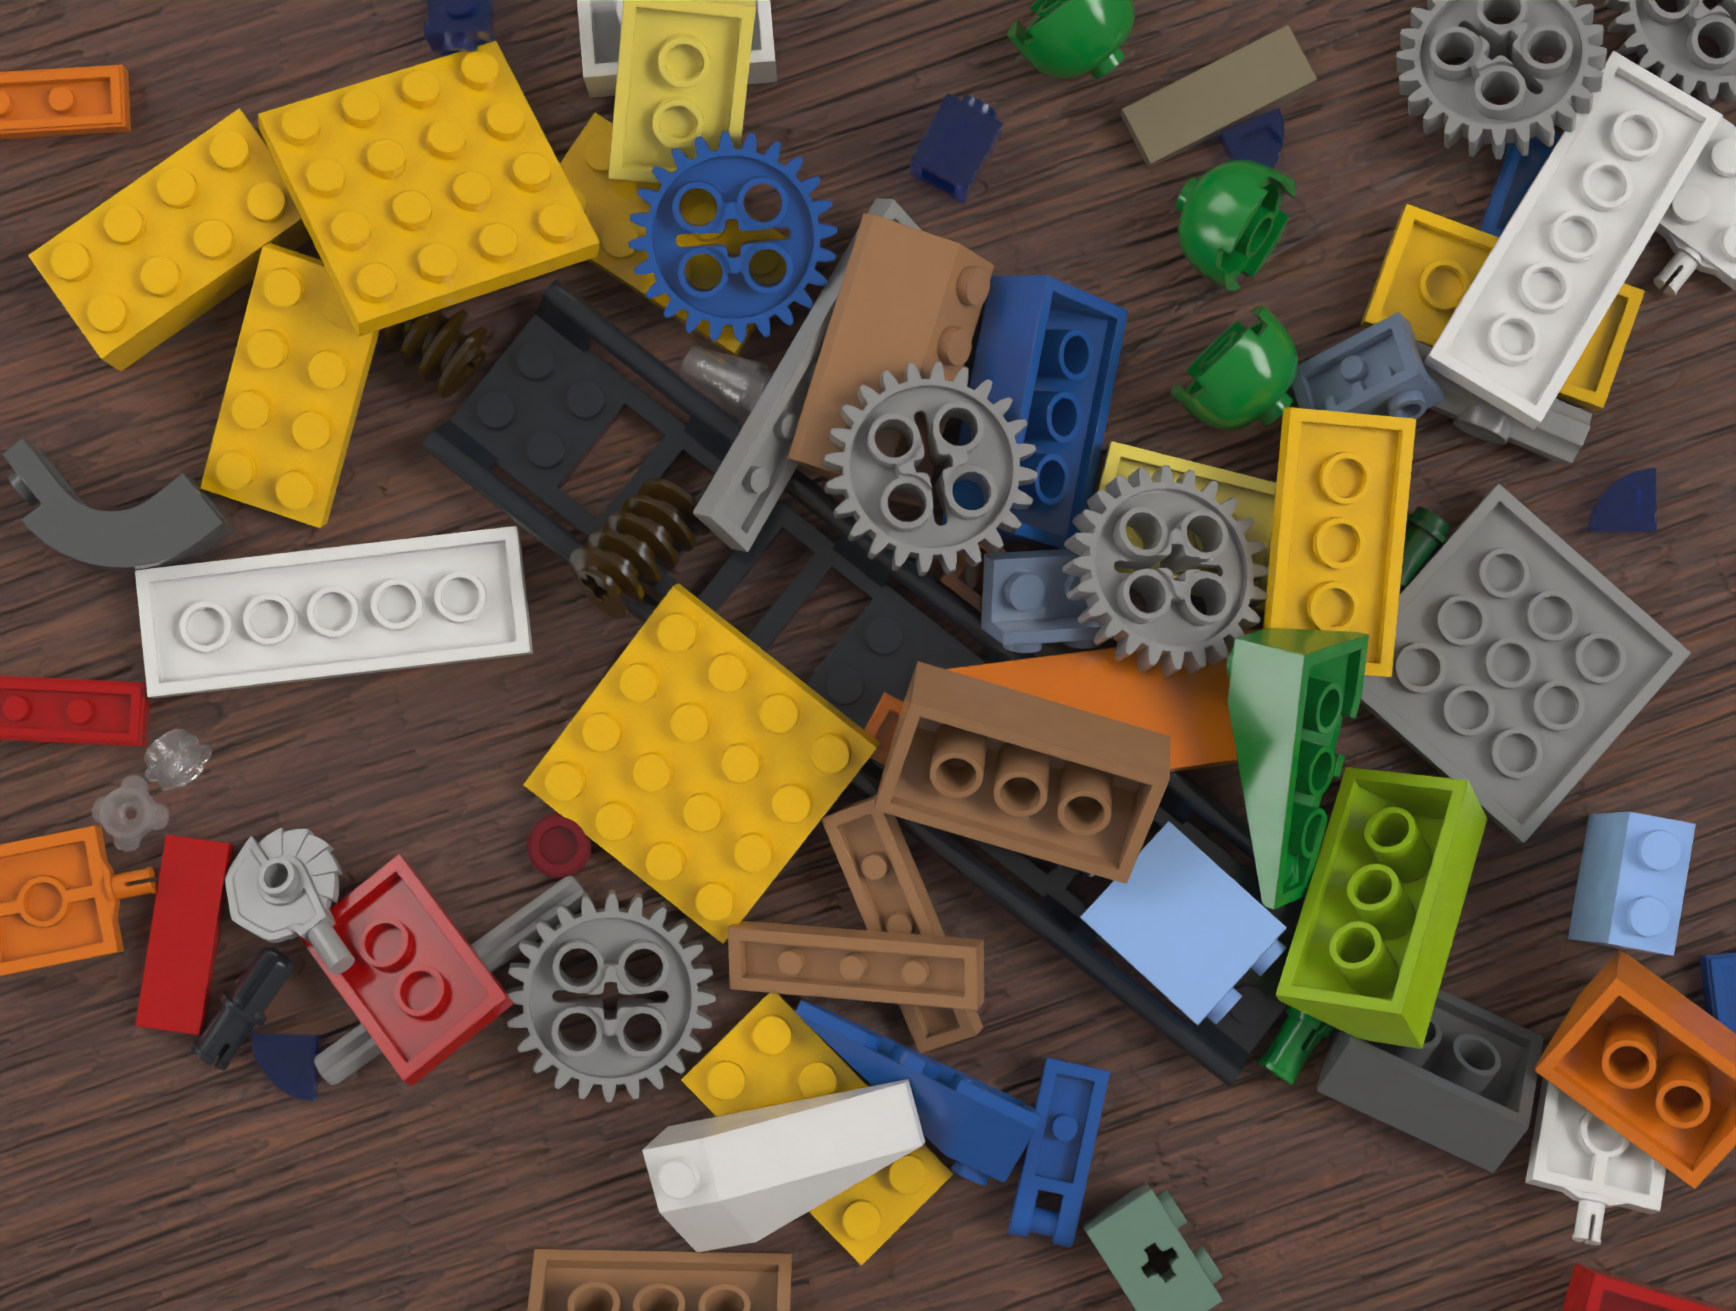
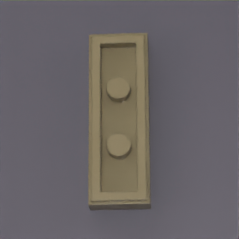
(1218, 96)

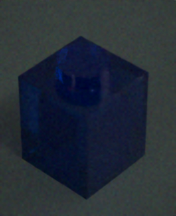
(957, 146)

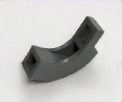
(162, 532)

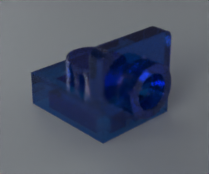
(459, 25)

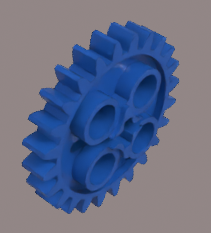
(728, 177)

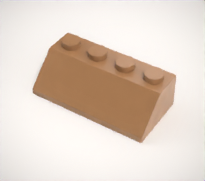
(898, 304)
(1024, 773)
(659, 1281)

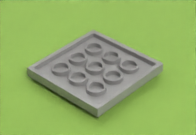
(1516, 663)

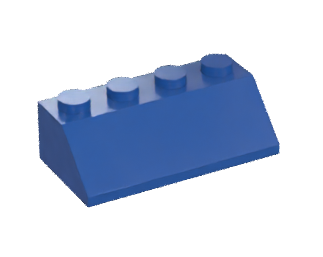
(1058, 363)

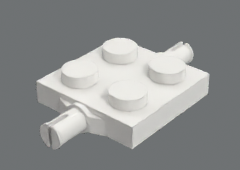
(1703, 215)
(1590, 1163)

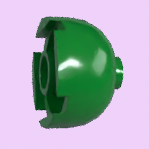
(1075, 36)
(1232, 219)
(1242, 375)

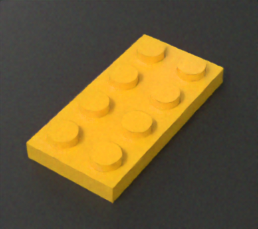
(609, 208)
(1431, 270)
(289, 392)
(1340, 526)
(781, 1060)

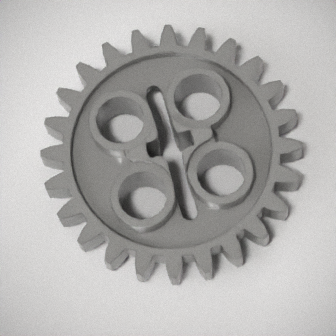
(1671, 48)
(1458, 94)
(988, 460)
(1161, 515)
(609, 1054)

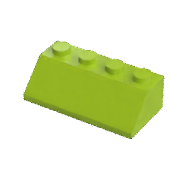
(1384, 904)

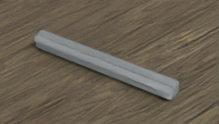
(494, 949)

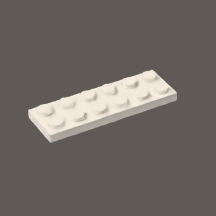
(1573, 242)
(333, 612)

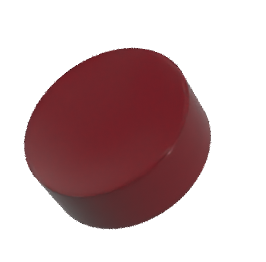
(558, 846)

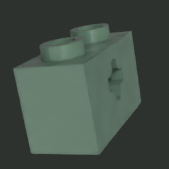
(1136, 1223)

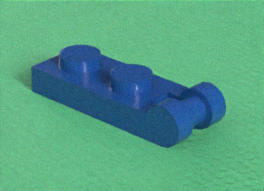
(1059, 1150)

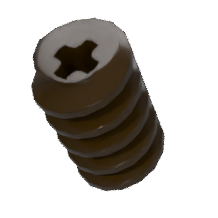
(439, 347)
(633, 542)

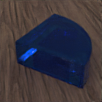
(1256, 139)
(1627, 505)
(289, 1061)

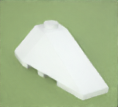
(764, 1167)

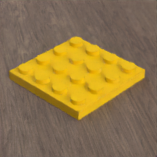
(427, 187)
(701, 763)

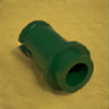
(1422, 536)

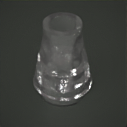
(726, 379)

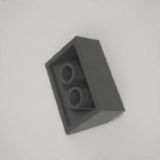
(1459, 1092)

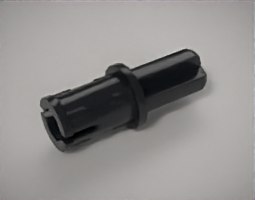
(243, 1008)

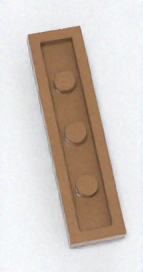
(894, 901)
(857, 964)

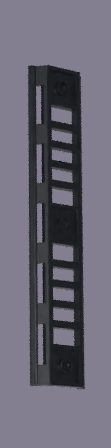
(550, 408)

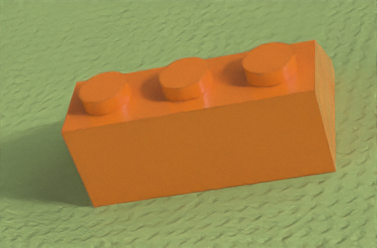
(1649, 1067)

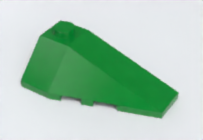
(1285, 722)

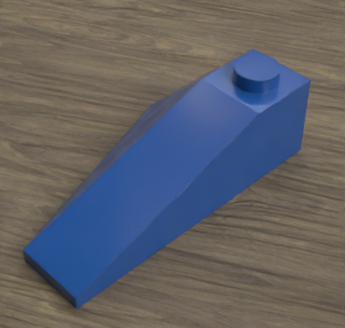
(956, 1112)

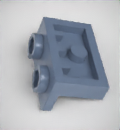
(1370, 374)
(1029, 602)

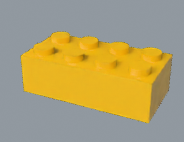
(172, 242)

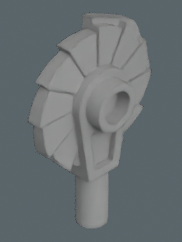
(287, 892)

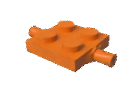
(61, 900)

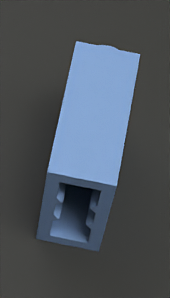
(1632, 882)
(1186, 926)

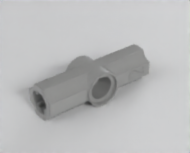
(1556, 437)

